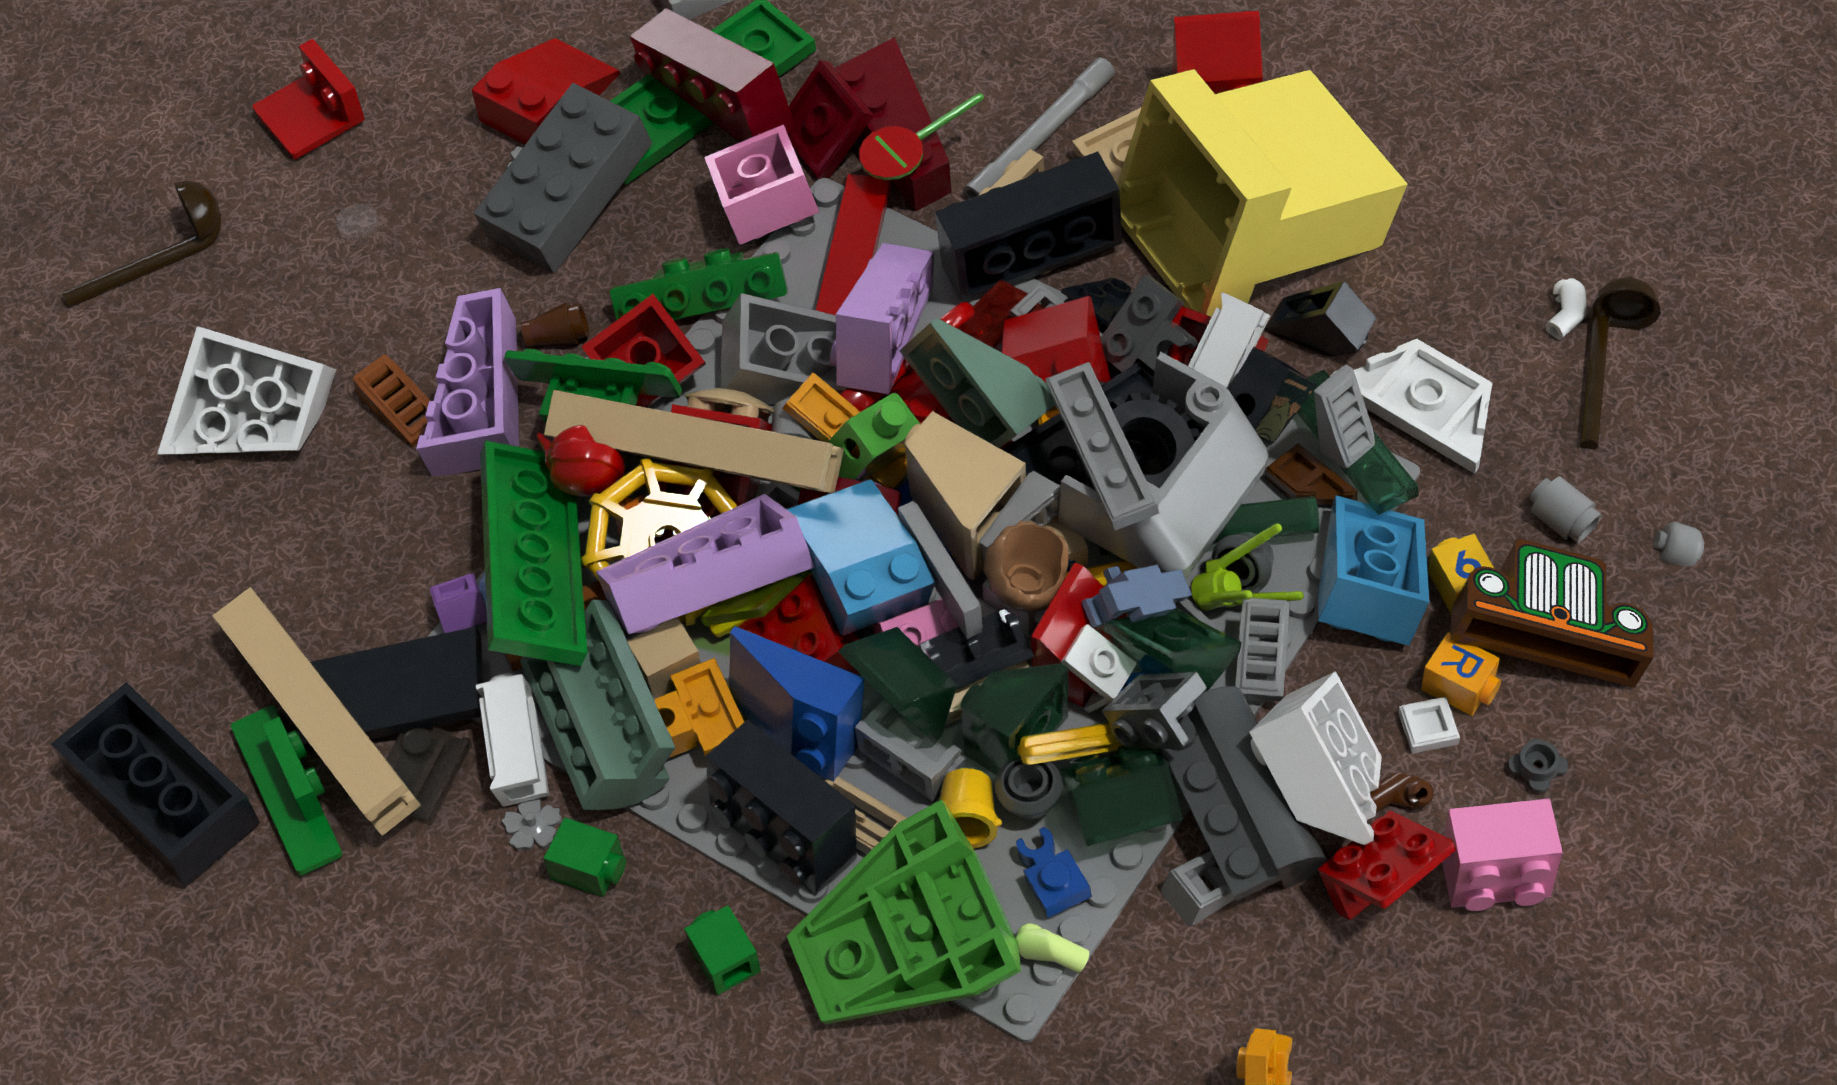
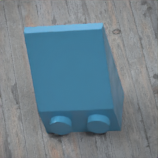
(863, 557)
(1373, 572)

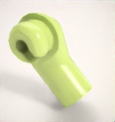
(1044, 945)

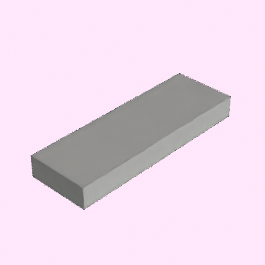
(948, 578)

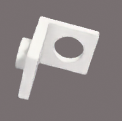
(1098, 665)

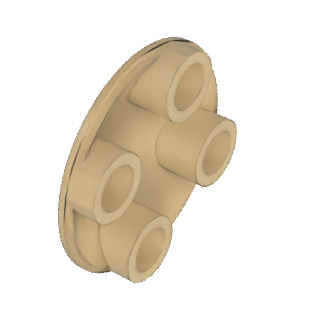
(729, 400)

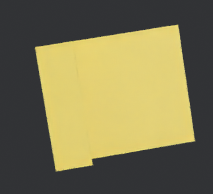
(1250, 185)

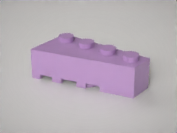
(881, 317)
(475, 387)
(706, 565)

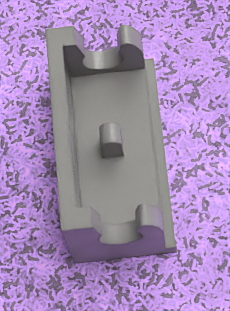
(906, 750)

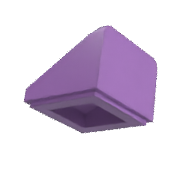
(459, 603)

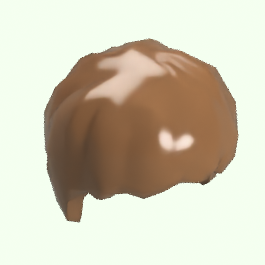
(1026, 565)

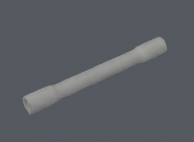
(1082, 89)

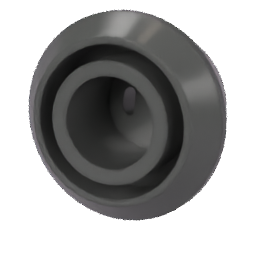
(1254, 567)
(1028, 789)

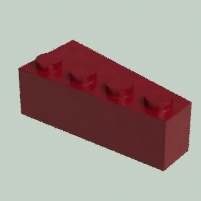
(713, 75)
(891, 95)

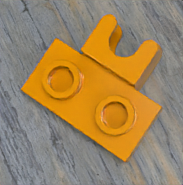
(699, 708)
(1265, 1059)

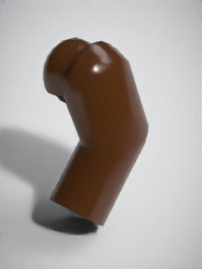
(1402, 791)

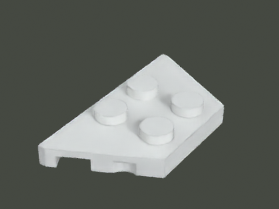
(1429, 399)

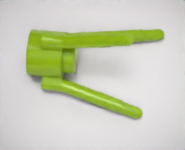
(1224, 588)

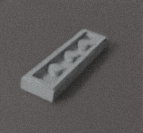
(1102, 446)

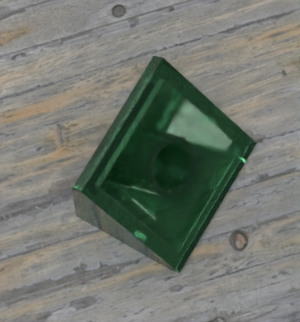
(1174, 645)
(904, 678)

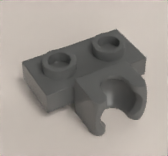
(1145, 327)

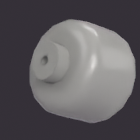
(1679, 544)

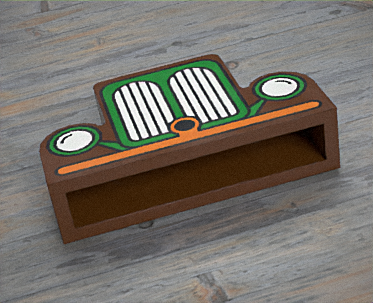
(1555, 613)

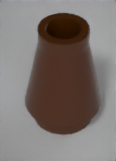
(557, 326)

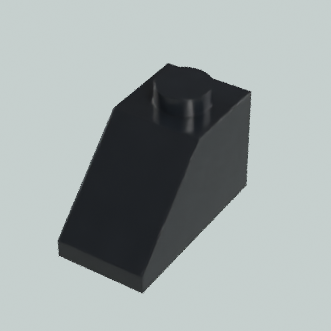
(1323, 320)

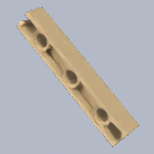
(699, 442)
(317, 712)

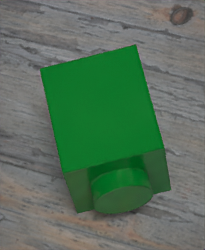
(585, 857)
(722, 949)

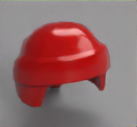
(580, 463)

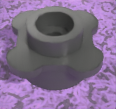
(1544, 753)

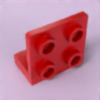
(313, 106)
(804, 625)
(1385, 867)

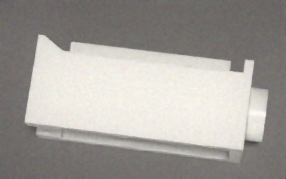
(1228, 340)
(512, 739)

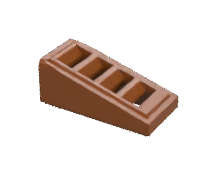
(381, 380)

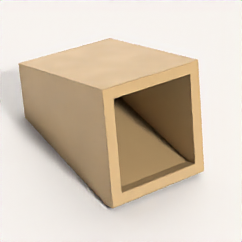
(959, 485)

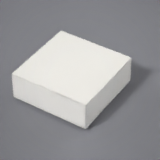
(1429, 725)

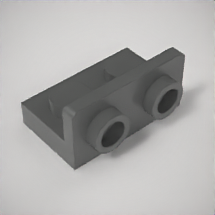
(1149, 710)

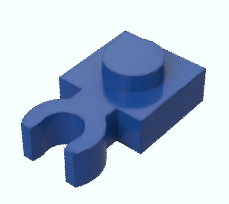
(1052, 877)

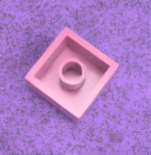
(761, 184)
(1502, 854)

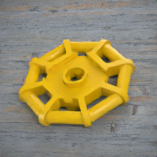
(651, 516)

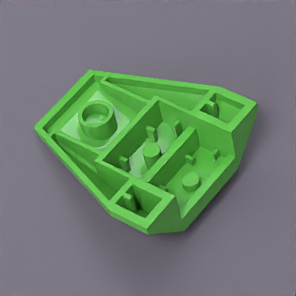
(906, 926)

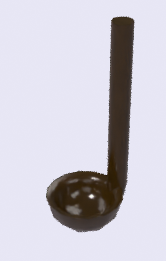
(204, 216)
(1619, 304)

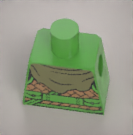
(879, 435)

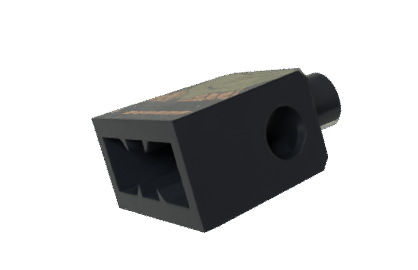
(1270, 393)

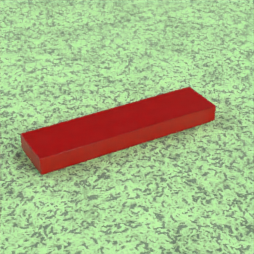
(854, 238)

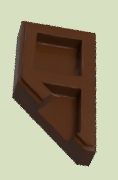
(1303, 475)

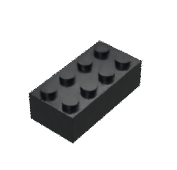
(1029, 226)
(156, 783)

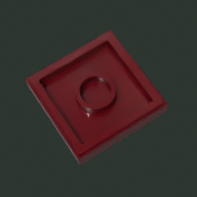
(826, 119)

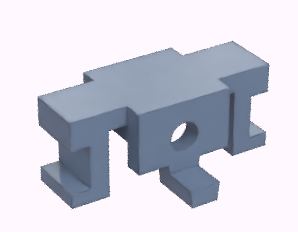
(1139, 592)

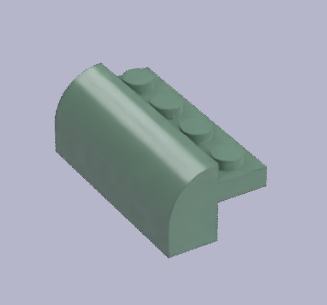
(603, 717)

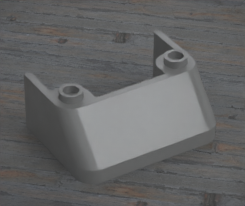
(1199, 491)

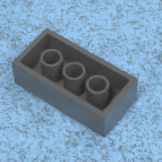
(563, 177)

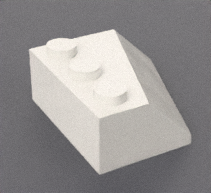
(244, 398)
(1322, 758)

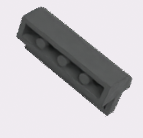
(1239, 799)

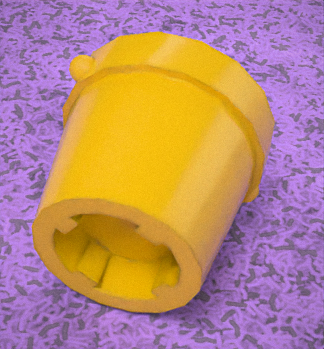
(971, 803)

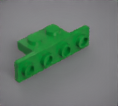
(706, 284)
(601, 379)
(287, 788)

